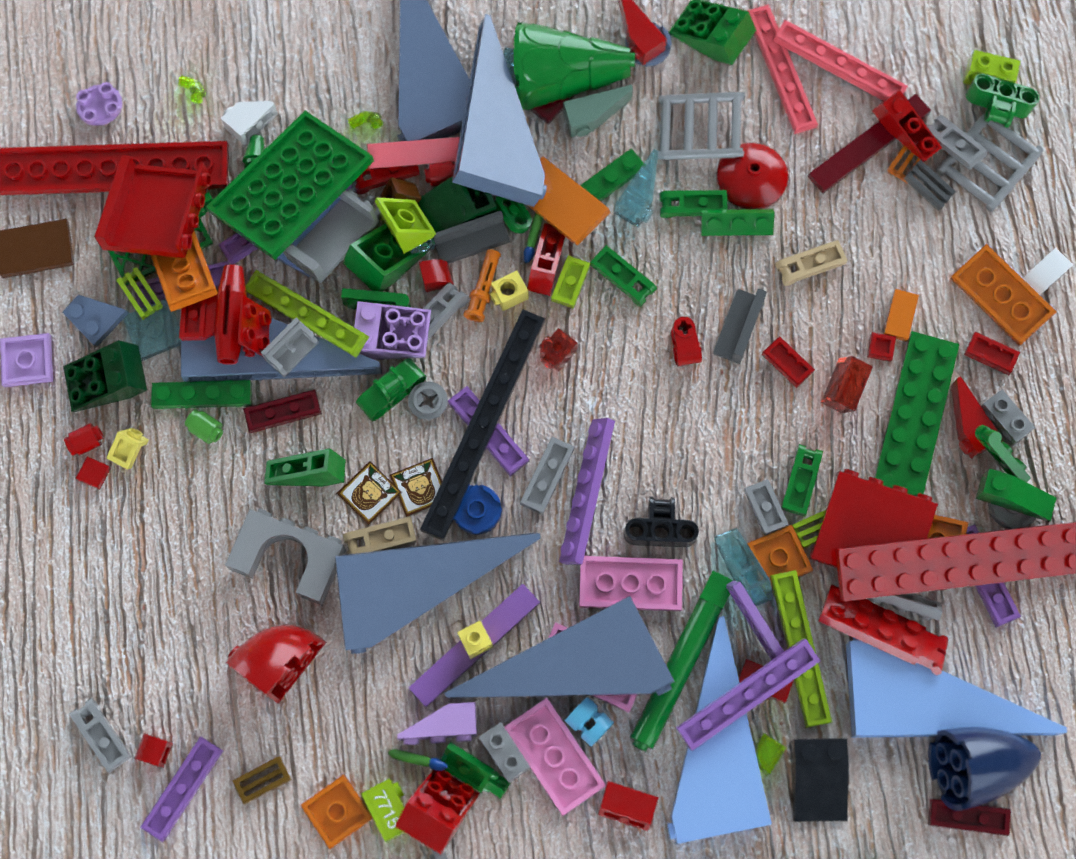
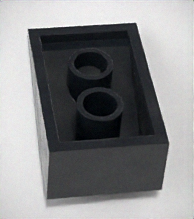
(820, 779)

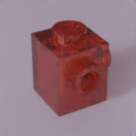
(557, 350)

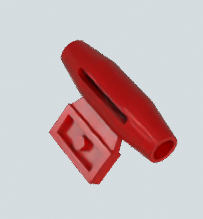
(218, 316)

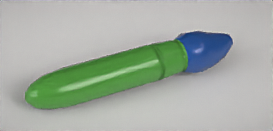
(532, 238)
(433, 763)

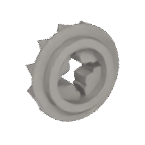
(430, 390)

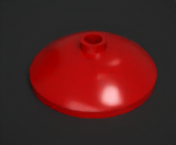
(751, 188)

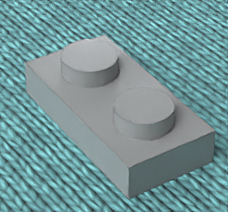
(766, 507)

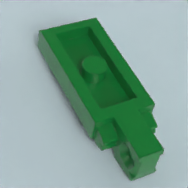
(473, 771)

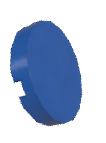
(479, 510)

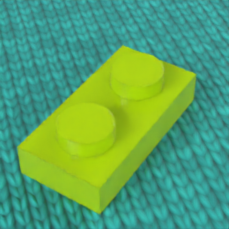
(570, 282)

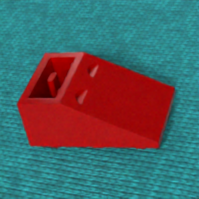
(437, 810)

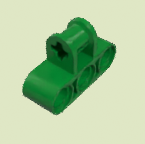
(1001, 98)
(390, 389)

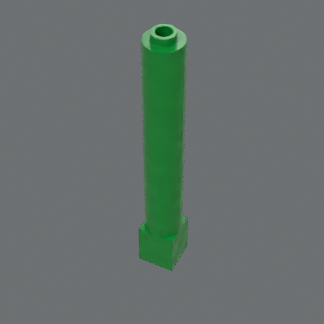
(682, 661)

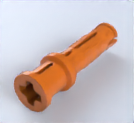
(480, 295)

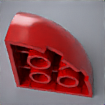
(276, 658)

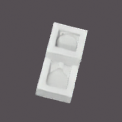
(1047, 271)

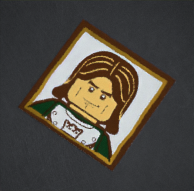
(418, 486)
(369, 492)

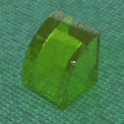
(768, 753)

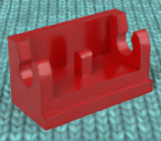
(628, 806)

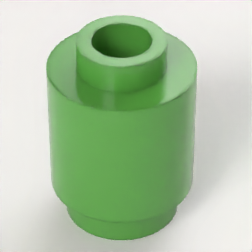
(204, 426)

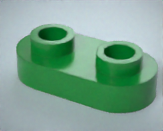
(514, 213)

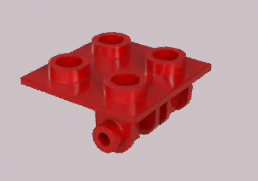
(253, 327)

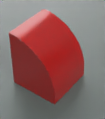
(435, 274)
(153, 750)

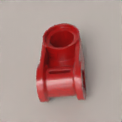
(685, 346)

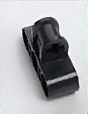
(661, 514)

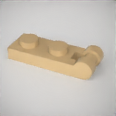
(811, 262)
(381, 536)

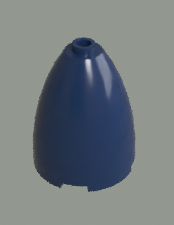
(979, 764)

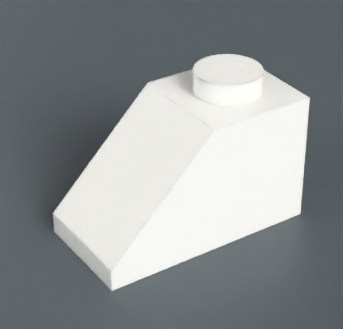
(248, 118)

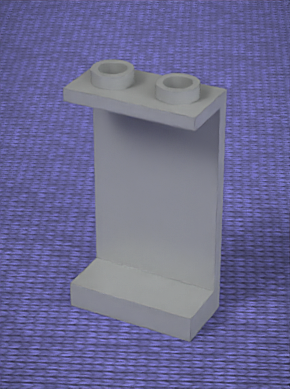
(330, 239)

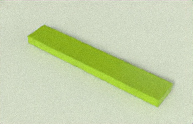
(311, 315)
(795, 628)

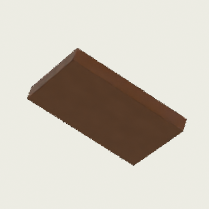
(35, 248)

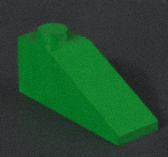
(306, 469)
(1015, 495)

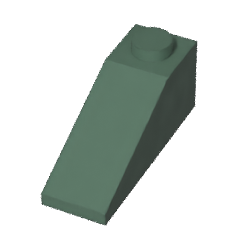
(590, 112)

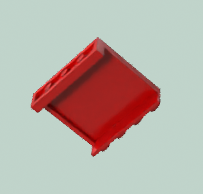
(152, 209)
(870, 514)

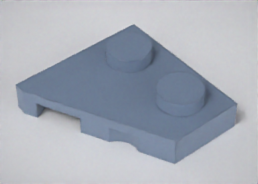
(94, 317)

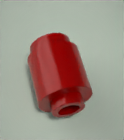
(439, 173)
(84, 439)

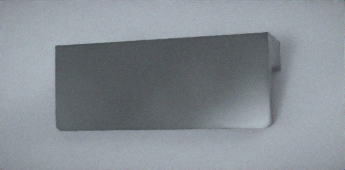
(471, 237)
(739, 325)

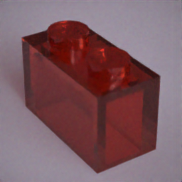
(847, 384)

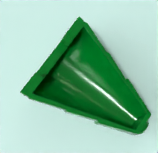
(563, 64)

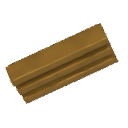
(281, 770)

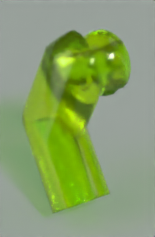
(195, 87)
(361, 118)

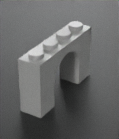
(262, 531)

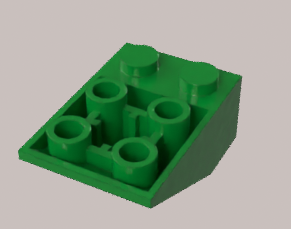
(714, 30)

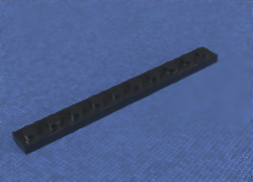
(482, 425)

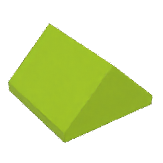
(405, 222)

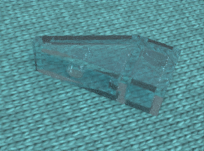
(637, 199)
(744, 566)

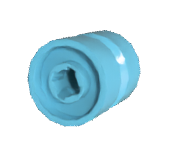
(582, 715)

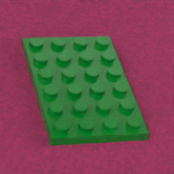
(290, 184)

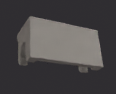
(289, 347)

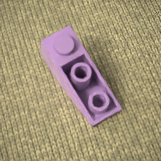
(450, 721)

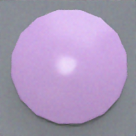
(99, 104)

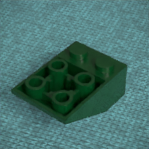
(454, 205)
(105, 376)

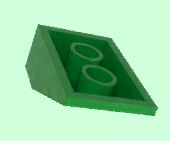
(379, 259)

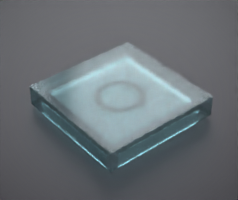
(154, 333)

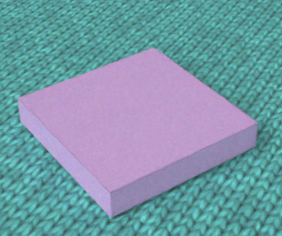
(26, 360)

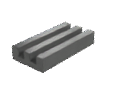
(932, 182)

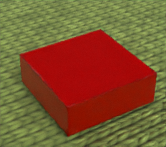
(881, 347)
(93, 473)

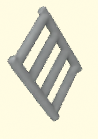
(711, 151)
(1005, 185)

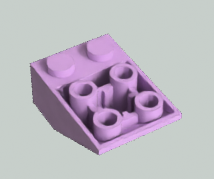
(393, 330)

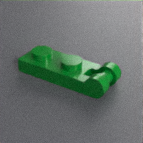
(691, 202)
(623, 275)
(351, 297)
(1001, 452)
(801, 481)

